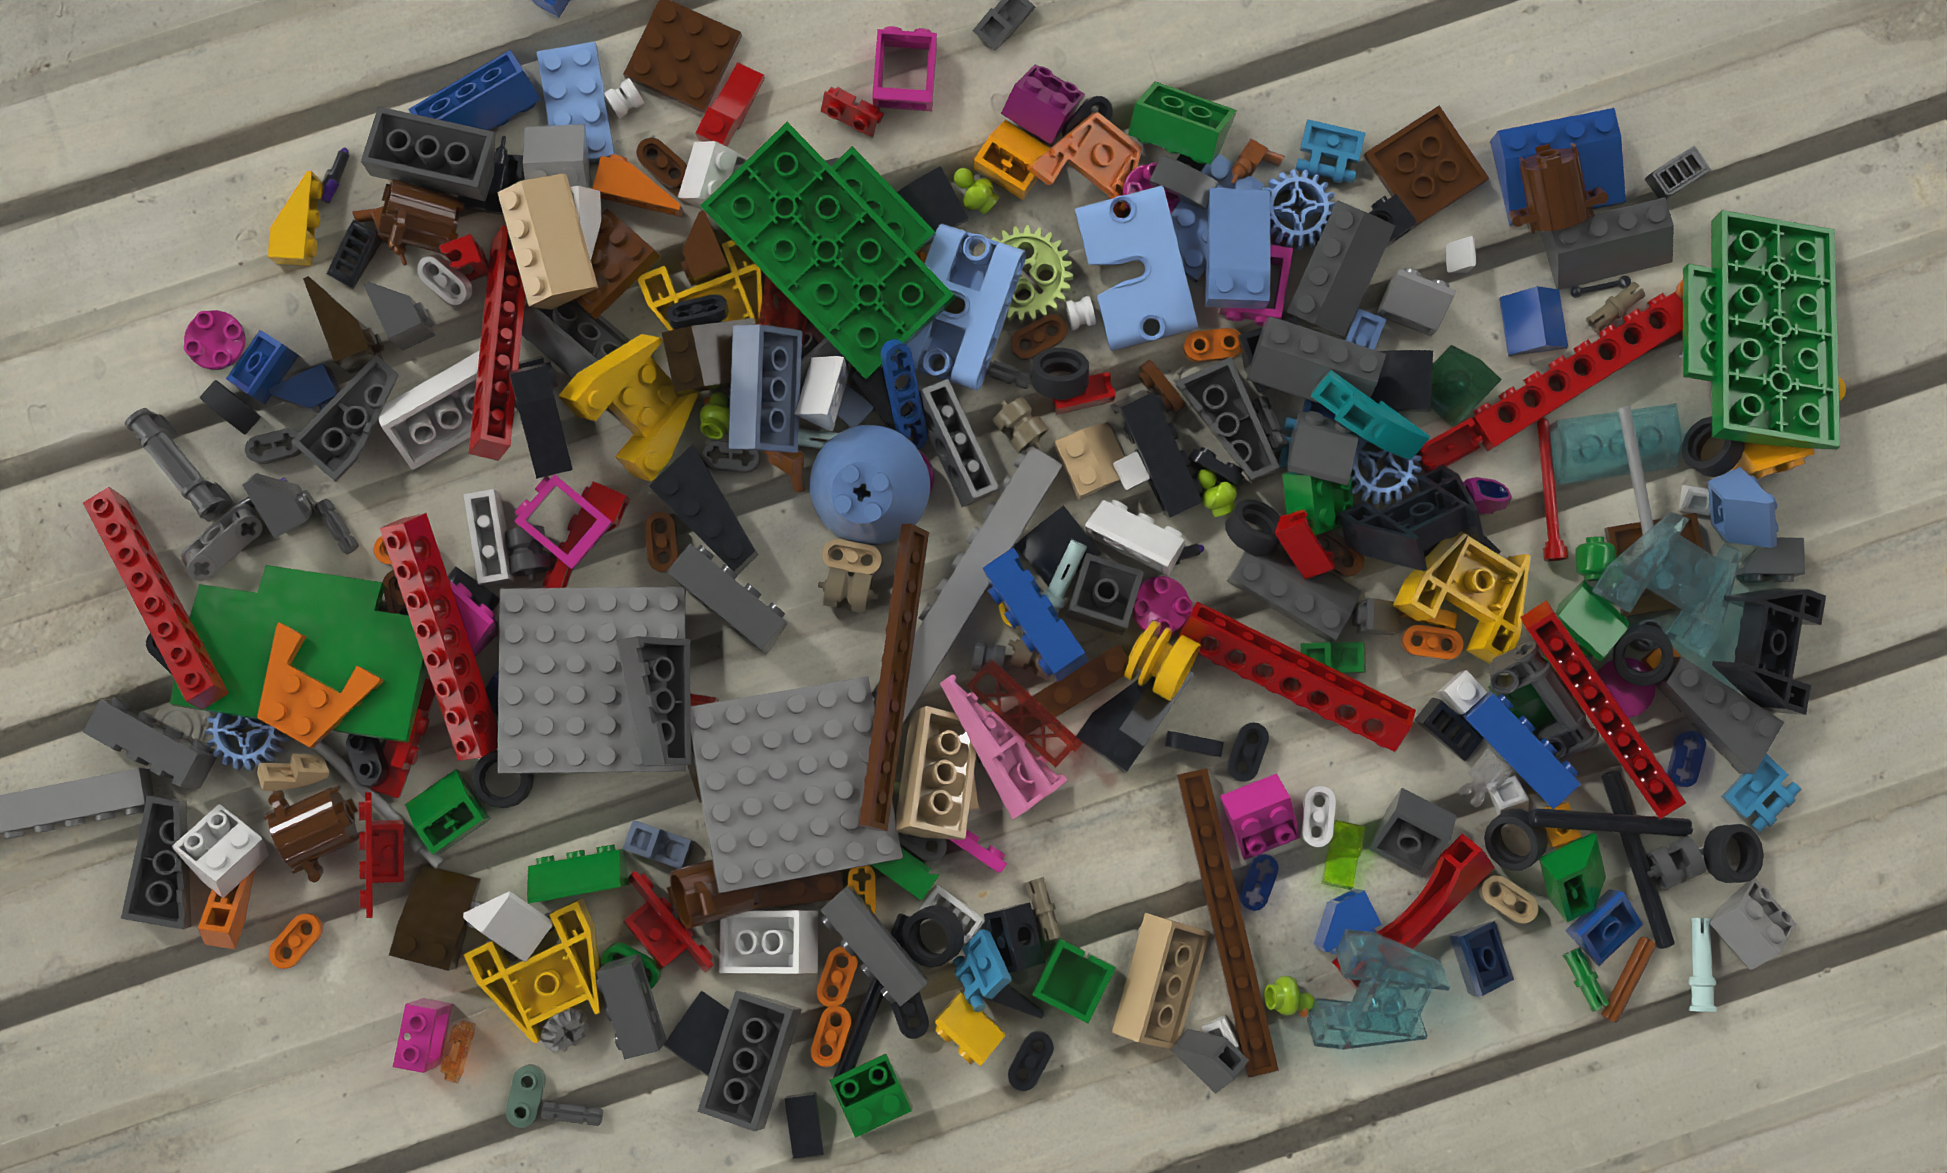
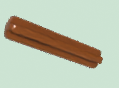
(1629, 979)

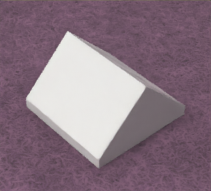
(823, 391)
(510, 924)

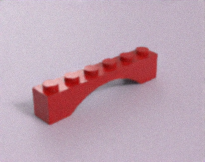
(605, 500)
(1455, 876)

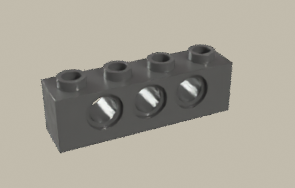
(956, 444)

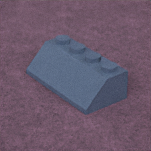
(765, 388)

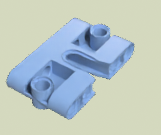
(1151, 239)
(987, 289)

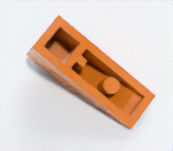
(627, 185)
(226, 916)

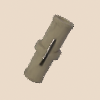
(1615, 307)
(1043, 909)

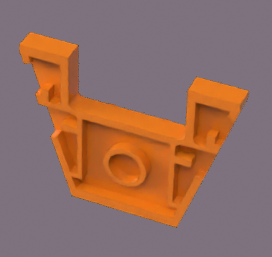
(1095, 151)
(301, 703)

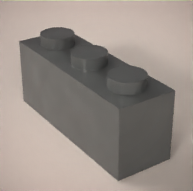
(631, 1006)

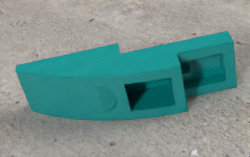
(1369, 419)

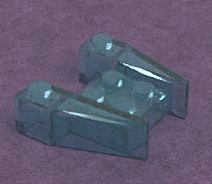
(1678, 574)
(1388, 998)

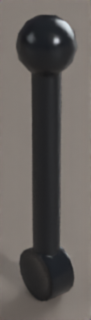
(1623, 282)

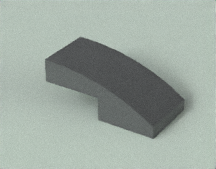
(1003, 21)
(1183, 181)

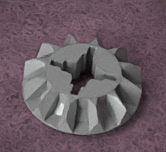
(571, 1019)

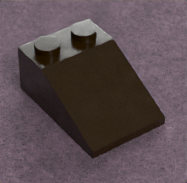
(347, 338)
(701, 356)
(432, 920)

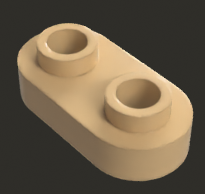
(852, 556)
(1507, 898)

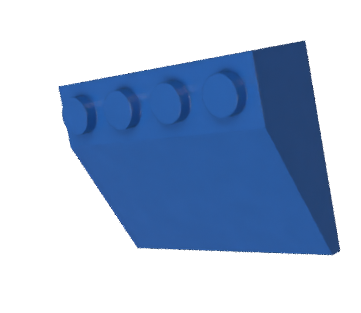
(1595, 137)

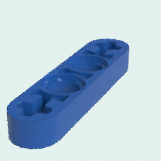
(907, 394)

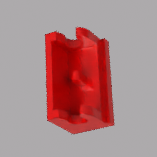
(466, 252)
(1097, 393)
(1450, 446)
(1303, 545)

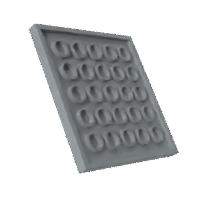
(564, 677)
(788, 783)

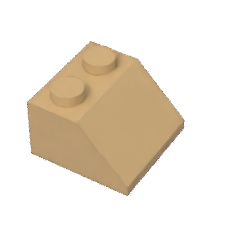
(1089, 459)

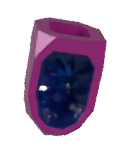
(1488, 494)

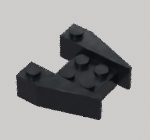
(540, 416)
(1416, 523)
(1770, 645)

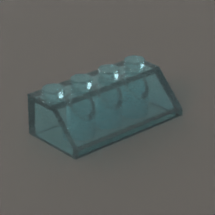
(1596, 448)

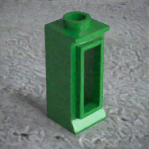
(909, 874)

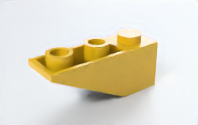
(293, 231)

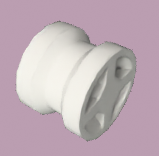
(1080, 313)

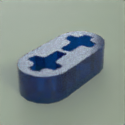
(1693, 761)
(1265, 885)

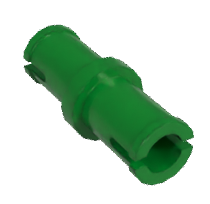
(1586, 979)

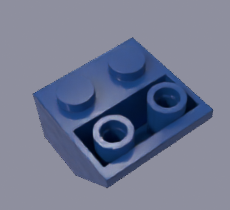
(1344, 912)

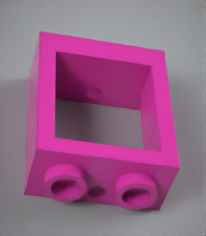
(904, 98)
(1278, 256)
(585, 544)
(428, 1026)

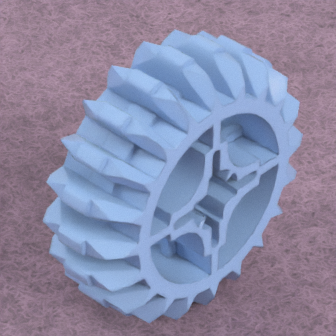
(1309, 207)
(1392, 470)
(247, 741)

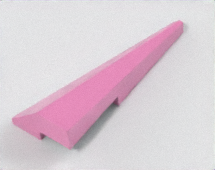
(1014, 770)

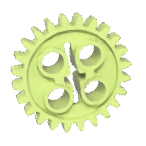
(1045, 257)

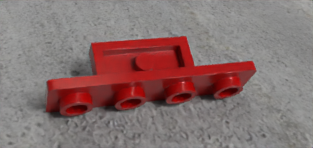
(403, 755)
(384, 852)
(660, 931)

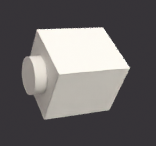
(1462, 692)

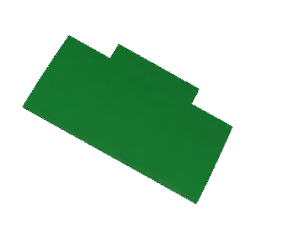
(833, 244)
(1766, 331)
(341, 632)

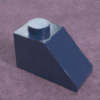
(309, 389)

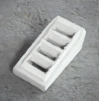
(971, 915)

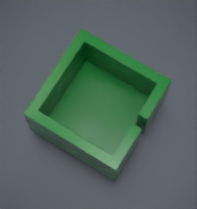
(1073, 981)

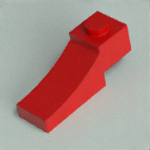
(730, 106)

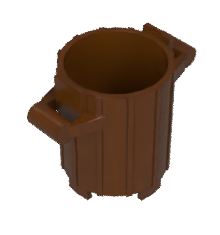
(1555, 191)
(418, 216)
(311, 828)
(697, 898)

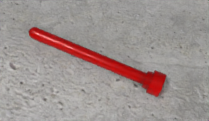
(1554, 547)

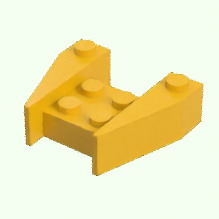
(740, 288)
(640, 397)
(1476, 583)
(548, 979)

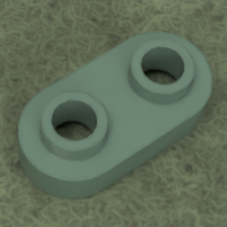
(525, 1096)

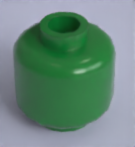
(1594, 557)

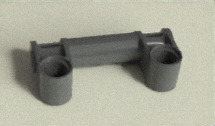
(156, 437)
(1528, 666)

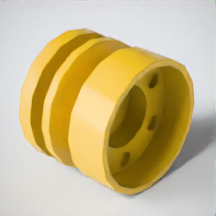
(1161, 660)

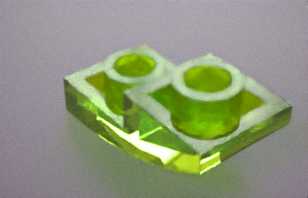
(1343, 855)

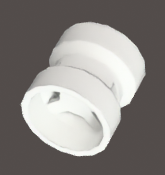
(618, 102)

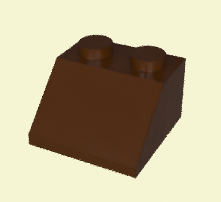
(702, 253)

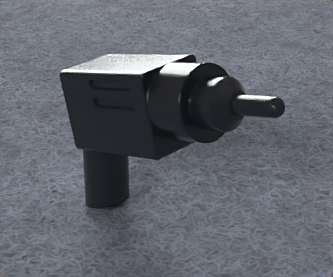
(502, 172)

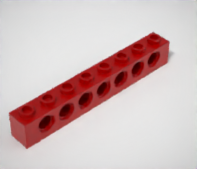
(1665, 309)
(498, 352)
(155, 599)
(441, 636)
(1312, 676)
(1602, 709)

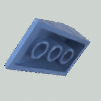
(1238, 249)

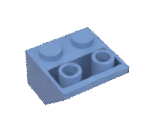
(1742, 510)

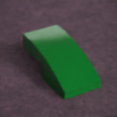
(1343, 657)

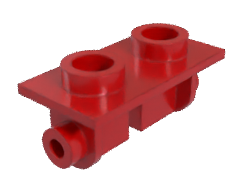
(839, 106)

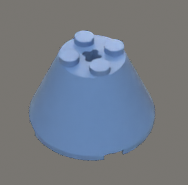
(892, 474)

